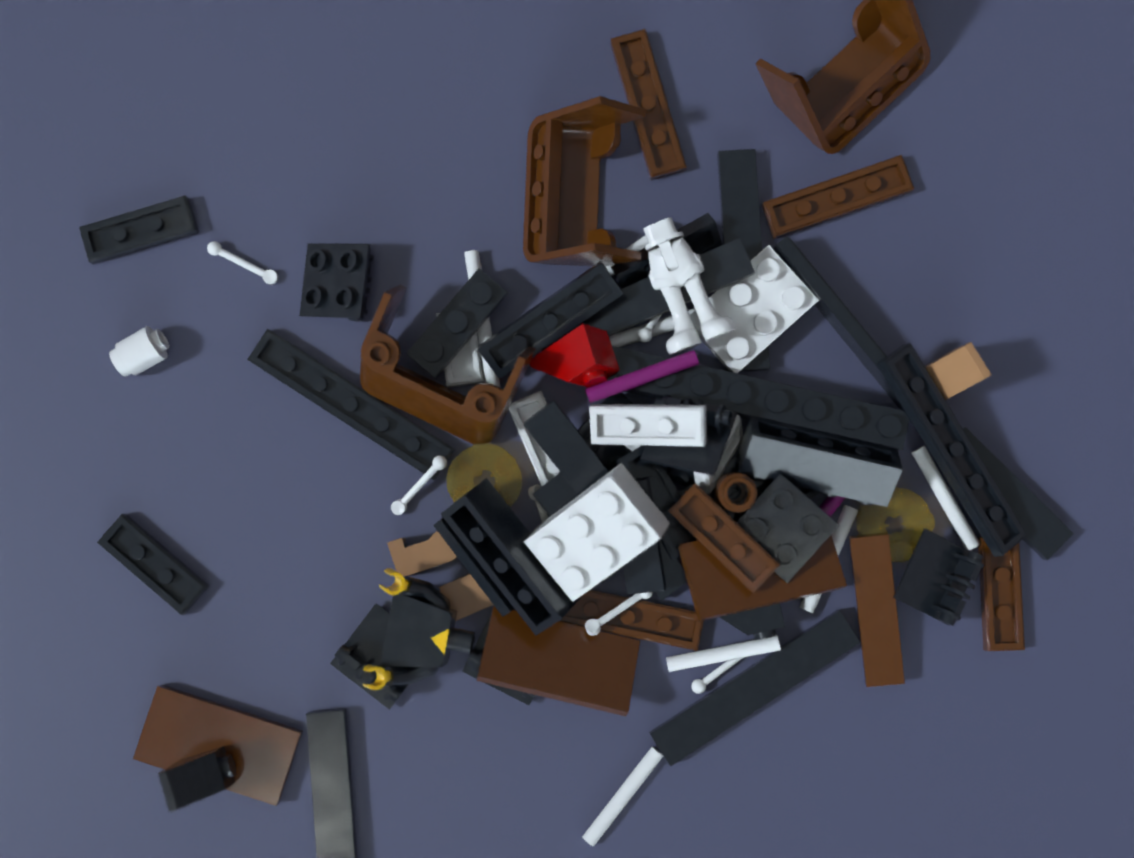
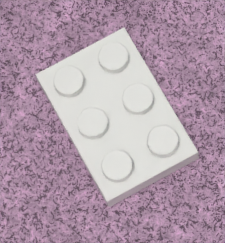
(760, 310)

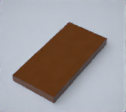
(721, 593)
(560, 663)
(189, 725)

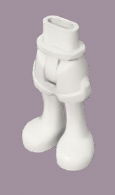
(675, 266)

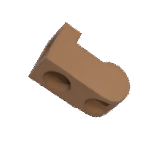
(420, 556)

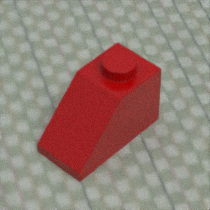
(579, 357)

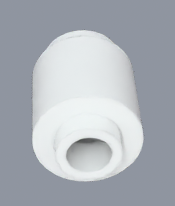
(139, 351)

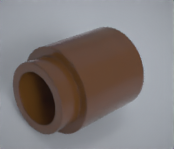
(746, 496)

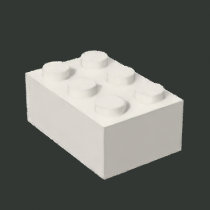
(597, 532)

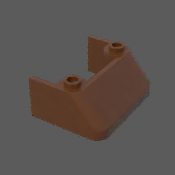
(859, 80)
(564, 183)
(469, 417)

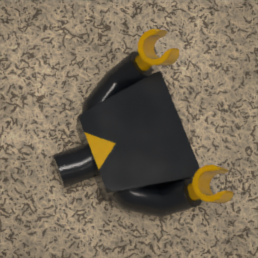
(417, 633)

